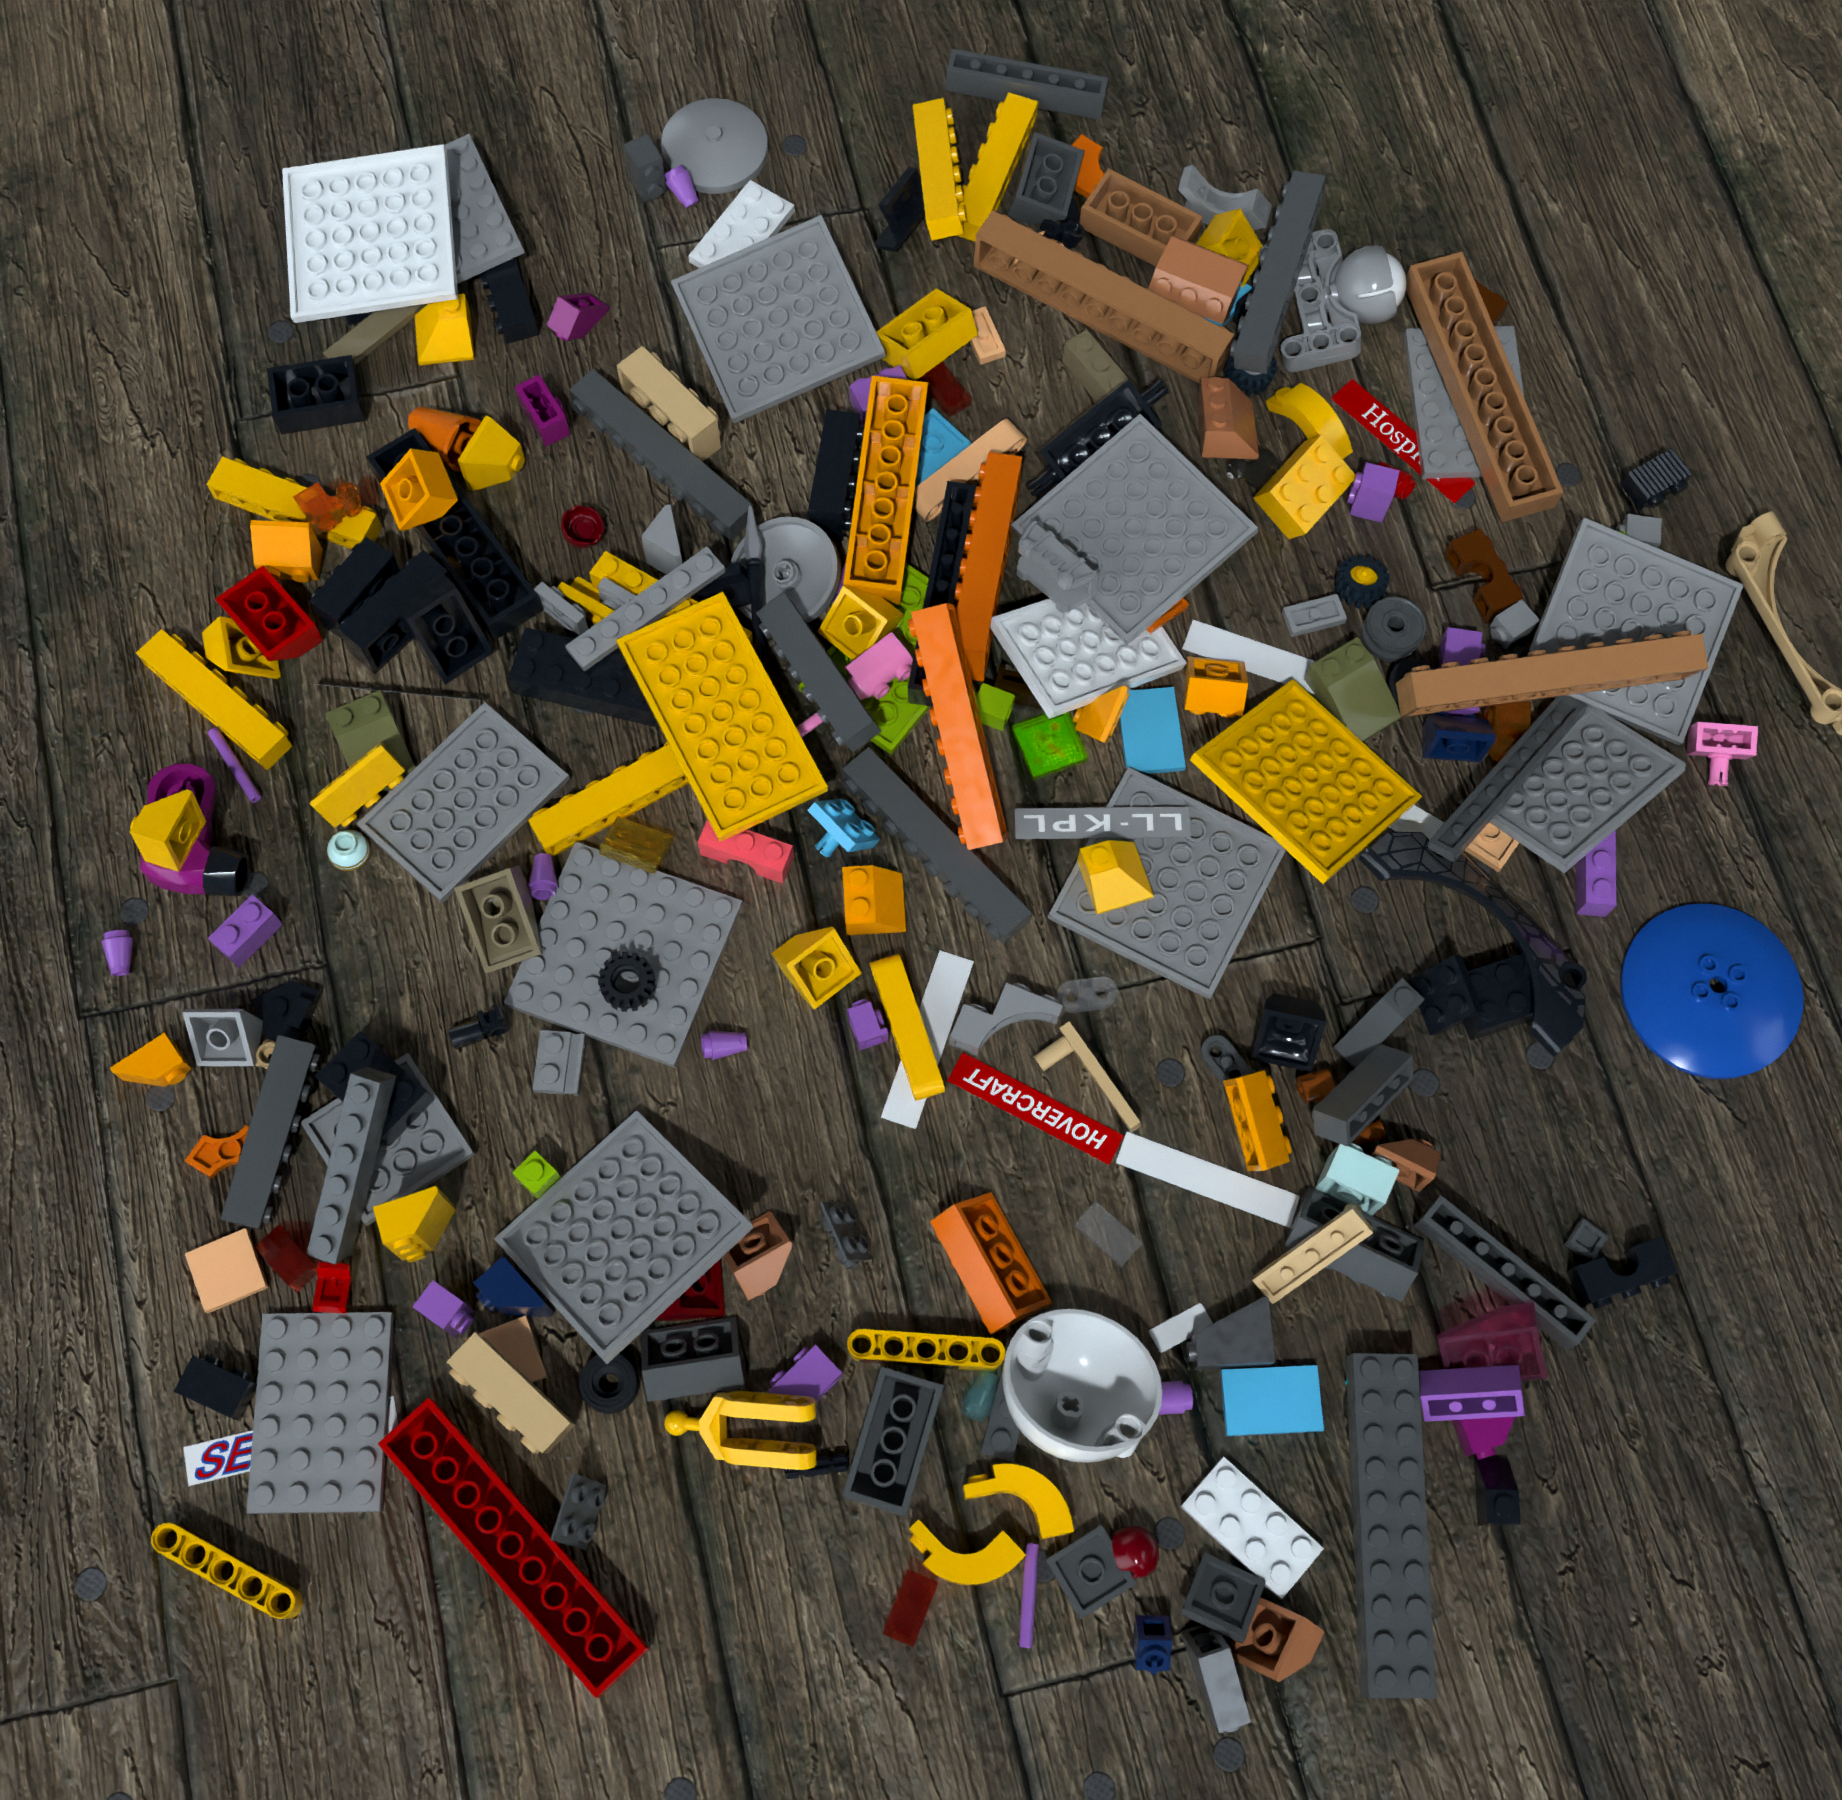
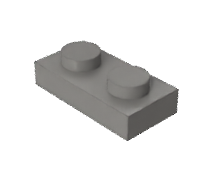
(1314, 615)

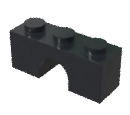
(1647, 1263)

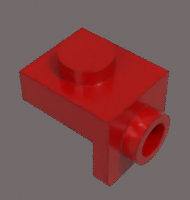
(332, 1288)

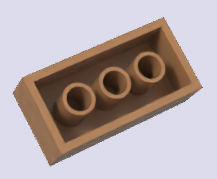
(1136, 217)

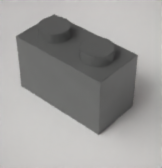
(645, 168)

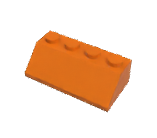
(990, 1262)

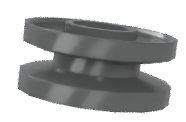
(1402, 616)

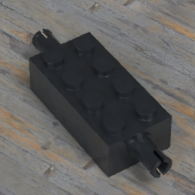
(1092, 430)

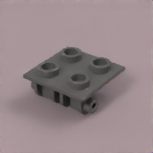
(841, 1220)
(579, 1512)

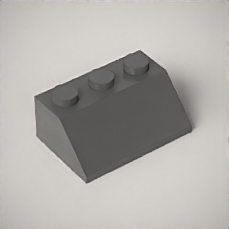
(1045, 180)
(691, 1359)

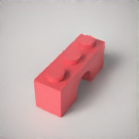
(764, 854)

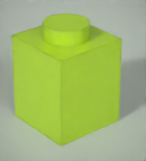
(994, 706)
(536, 1174)

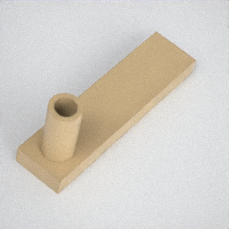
(1072, 1042)
(1313, 1253)

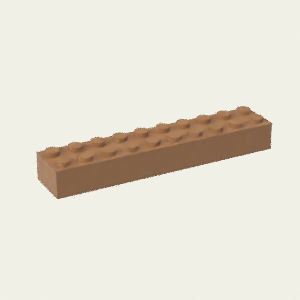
(1101, 298)
(1482, 387)
(1551, 674)

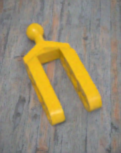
(749, 1451)

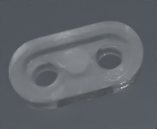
(1085, 991)

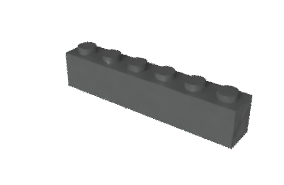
(1052, 87)
(818, 673)
(269, 1133)
(351, 1165)
(1504, 1271)

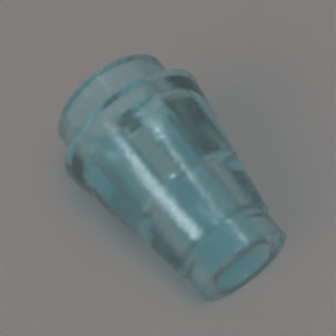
(980, 1397)

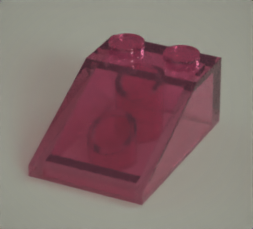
(1497, 1339)

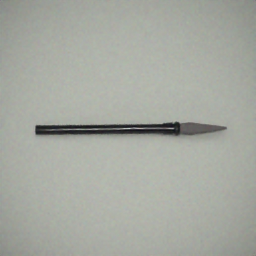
(752, 551)

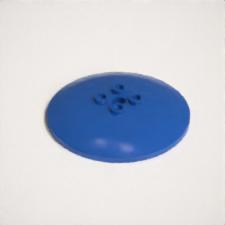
(1688, 1023)

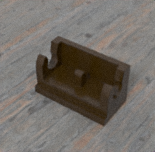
(1015, 684)

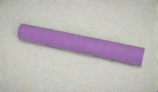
(234, 765)
(1028, 1595)

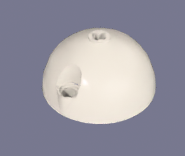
(1088, 1393)

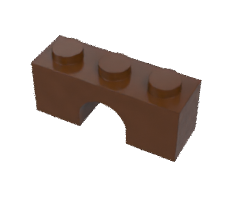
(1477, 555)

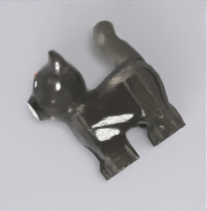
(1256, 472)

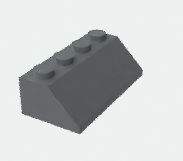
(1382, 1261)

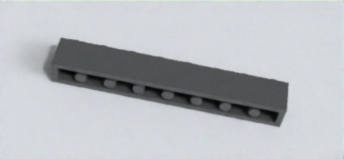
(1279, 272)
(661, 454)
(935, 846)

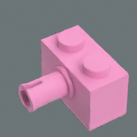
(1721, 744)

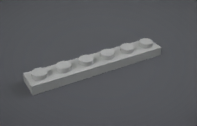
(645, 608)

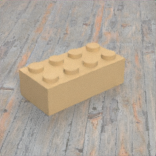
(669, 402)
(510, 1393)

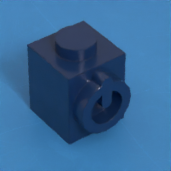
(1152, 1643)

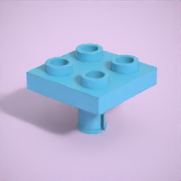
(842, 827)

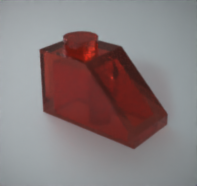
(287, 1258)

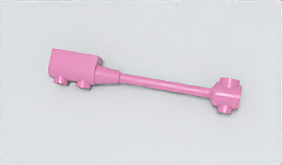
(872, 673)

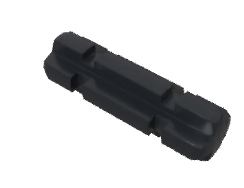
(824, 1465)

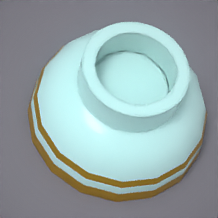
(348, 850)

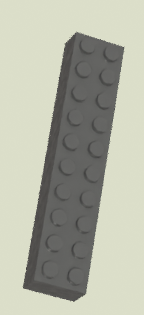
(1390, 1527)

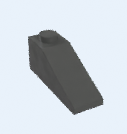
(1379, 1023)

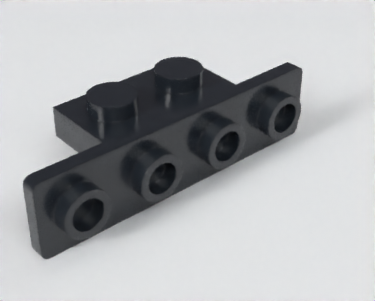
(902, 210)

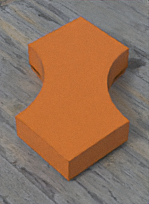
(1089, 171)
(215, 1154)

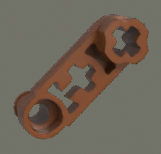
(1317, 1086)

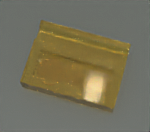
(636, 845)

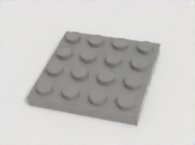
(413, 1161)

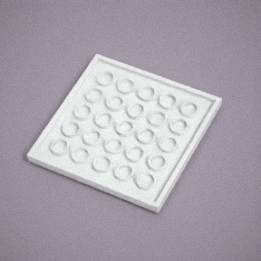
(369, 233)

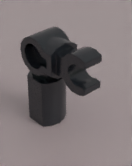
(1069, 231)
(491, 1023)

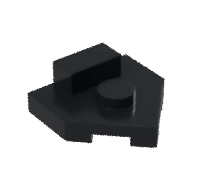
(287, 1010)

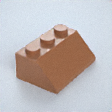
(1198, 279)
(1225, 420)

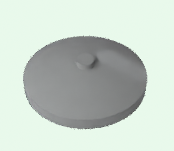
(717, 143)
(795, 561)

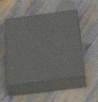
(1586, 1240)

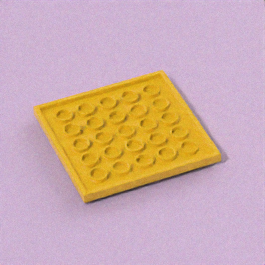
(1306, 780)

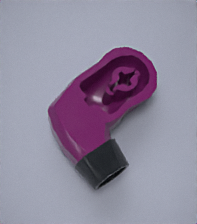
(207, 867)

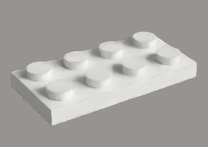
(746, 221)
(1252, 1527)

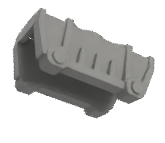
(1055, 569)

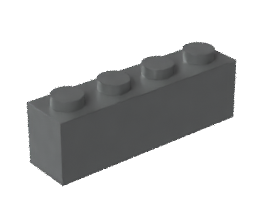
(1363, 1094)

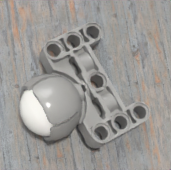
(1353, 291)

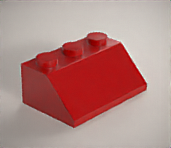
(269, 617)

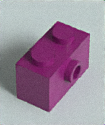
(542, 410)

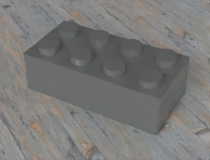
(893, 1442)

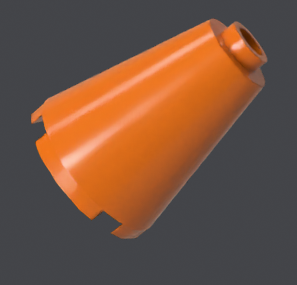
(444, 432)

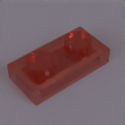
(946, 390)
(910, 1608)

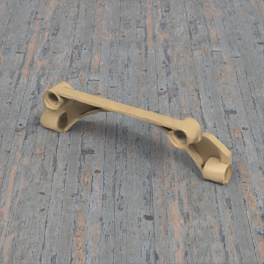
(1754, 563)

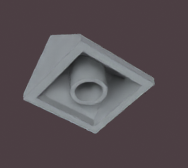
(661, 542)
(223, 1036)

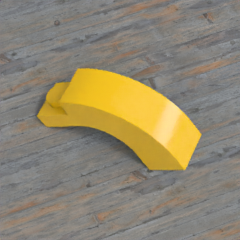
(1312, 416)
(1036, 1490)
(966, 1569)

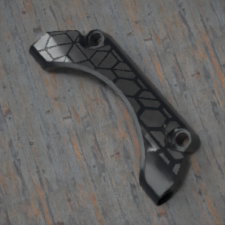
(1556, 1005)

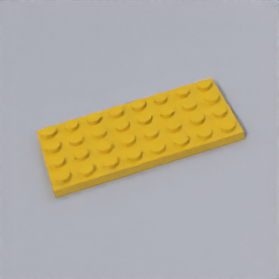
(721, 716)

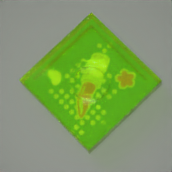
(1049, 744)

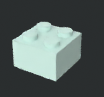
(1357, 1178)

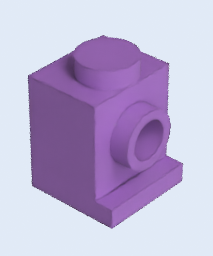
(866, 1024)

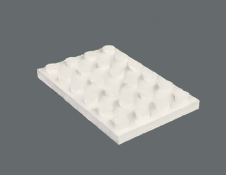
(1077, 657)

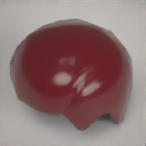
(582, 527)
(1135, 1551)

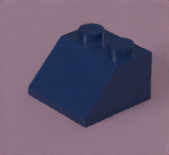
(1456, 737)
(509, 1292)

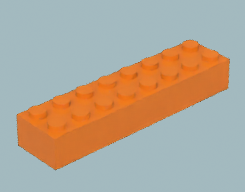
(986, 556)
(959, 726)

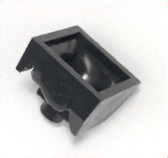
(1289, 1032)

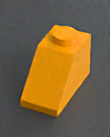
(154, 1064)

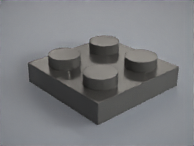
(1089, 1572)
(1223, 1597)

